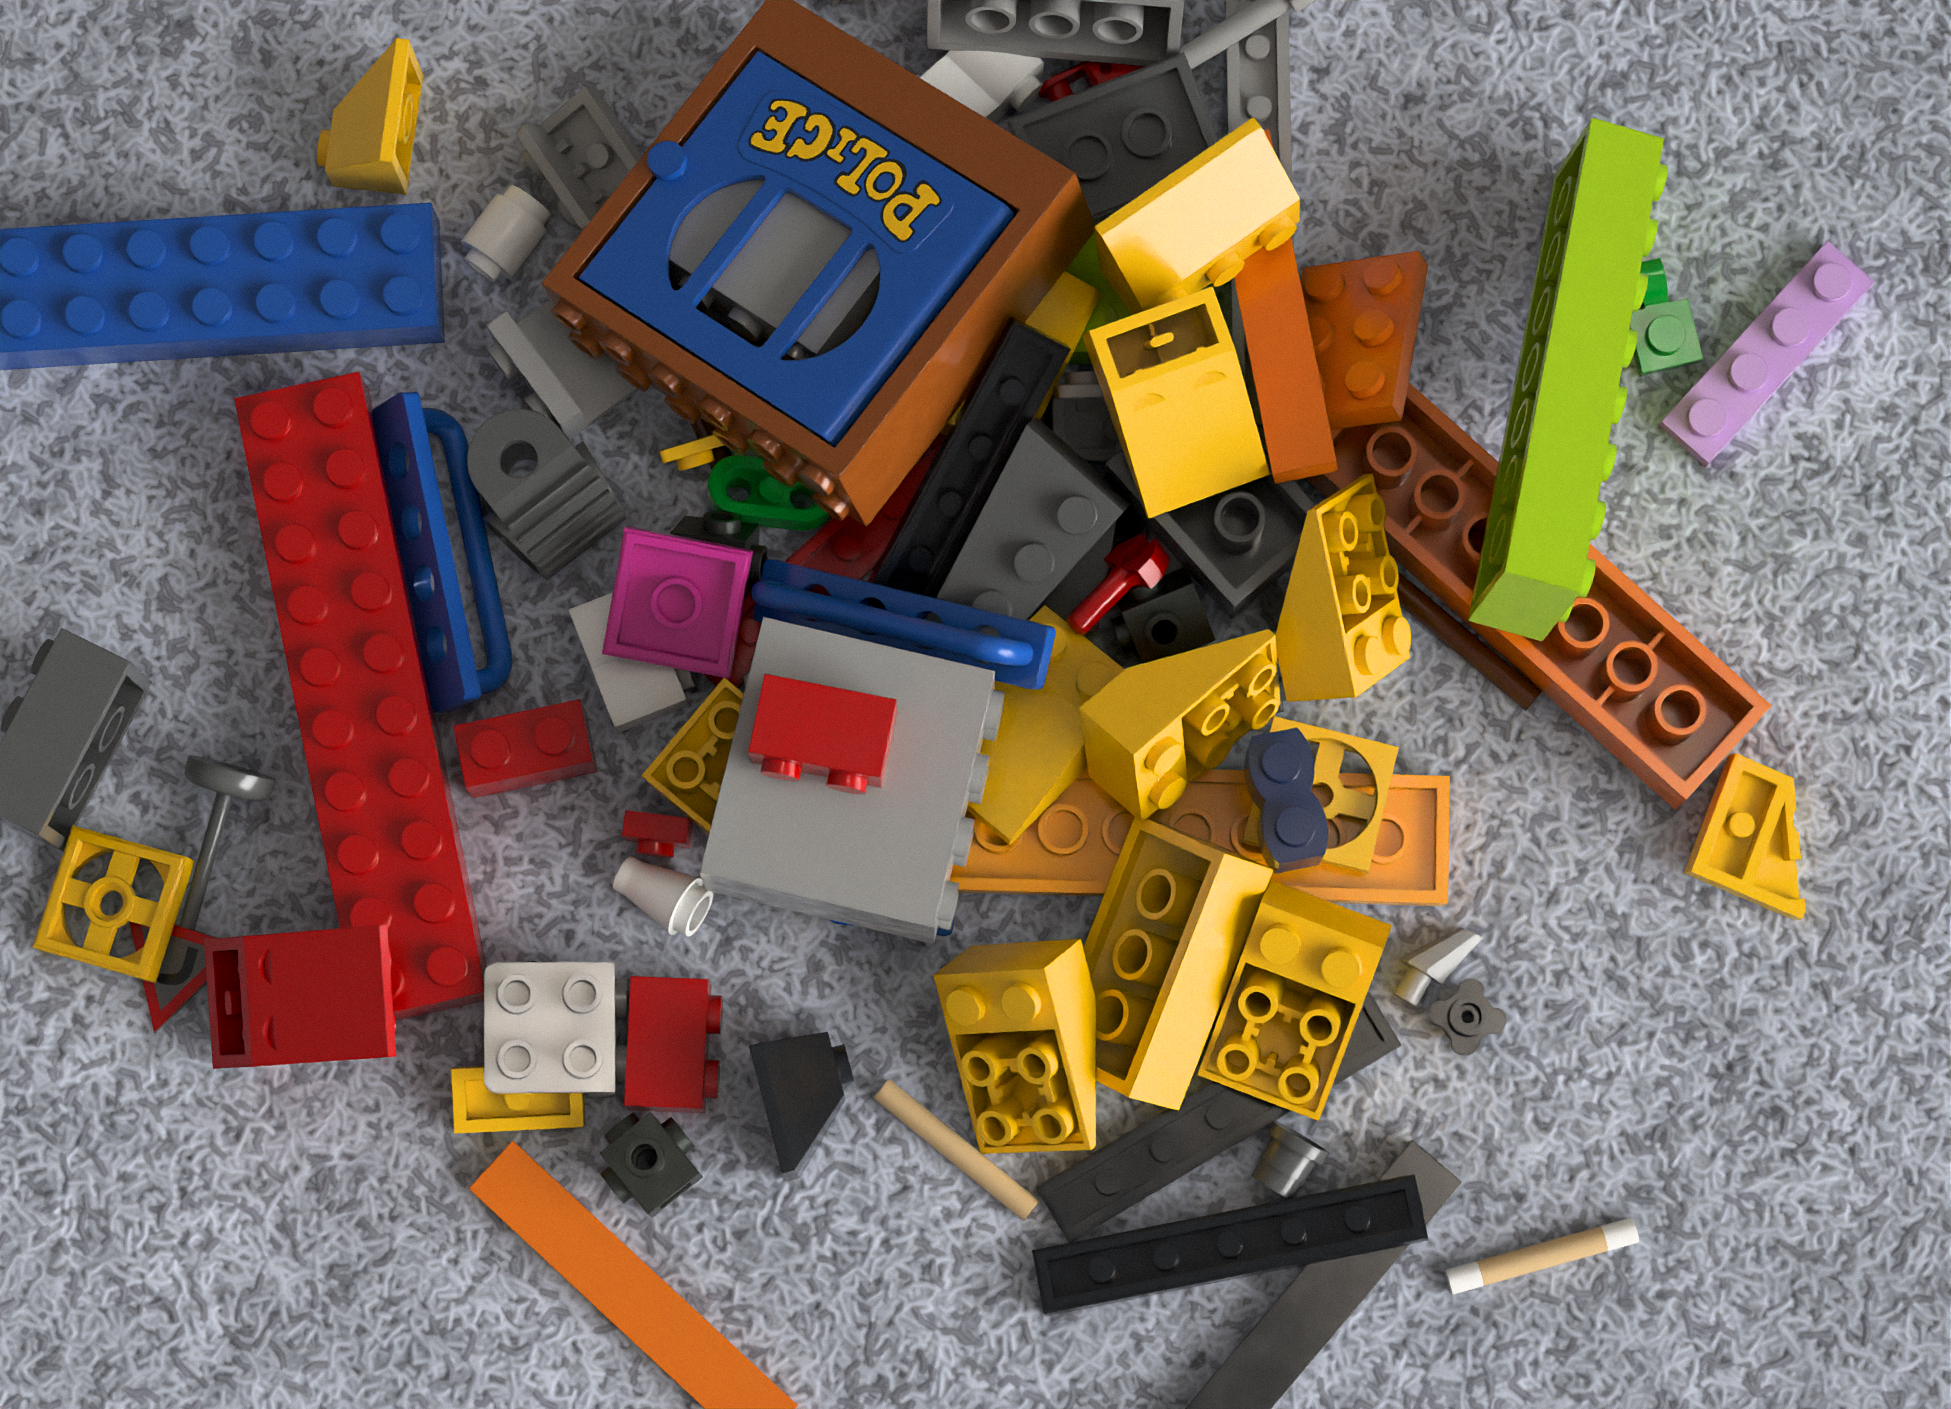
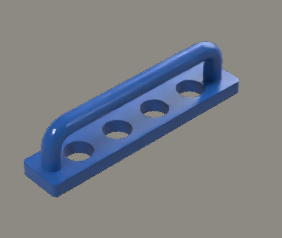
(1016, 656)
(452, 677)

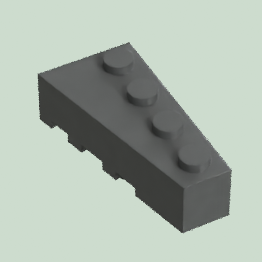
(1032, 528)

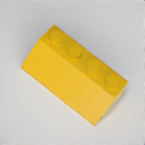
(1166, 956)

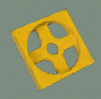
(1381, 761)
(160, 916)

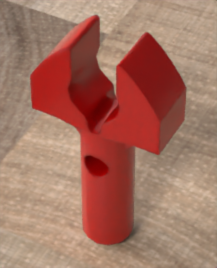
(1131, 565)

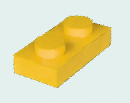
(483, 1111)

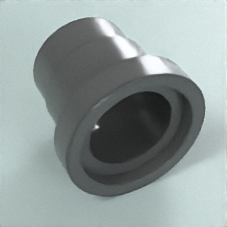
(1287, 1160)

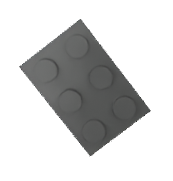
(1229, 540)
(64, 734)

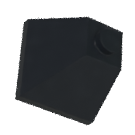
(800, 1094)

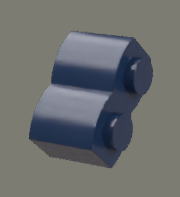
(1291, 818)

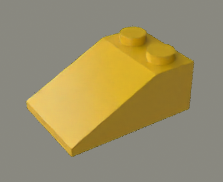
(1041, 733)

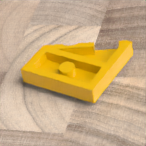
(1750, 838)

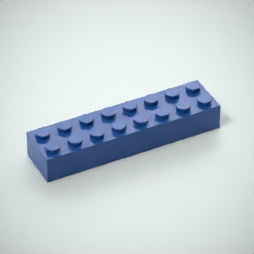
(220, 286)

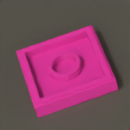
(677, 602)

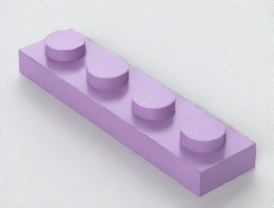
(1766, 353)

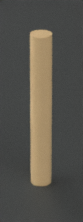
(956, 1149)

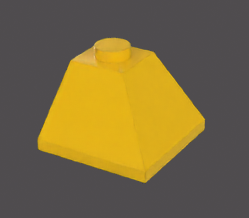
(376, 126)

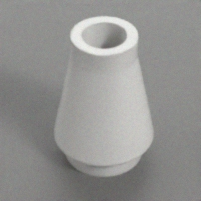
(667, 896)

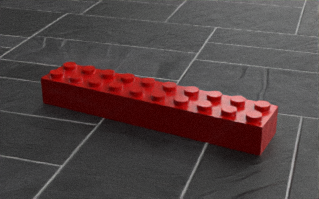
(362, 687)

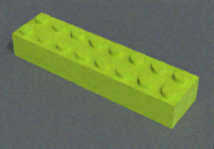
(1569, 382)

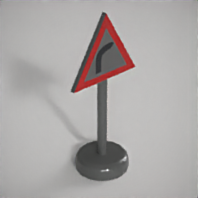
(184, 962)

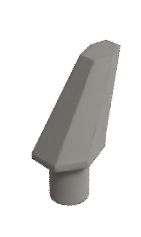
(1434, 963)

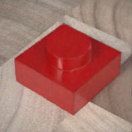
(657, 833)

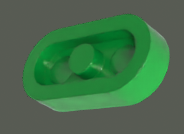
(767, 500)

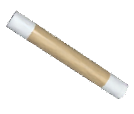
(1542, 1256)

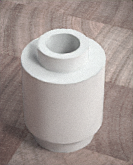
(505, 234)

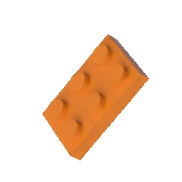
(1365, 333)

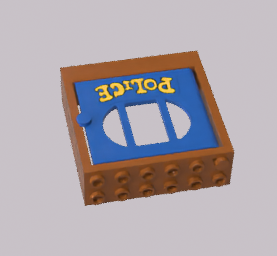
(891, 165)

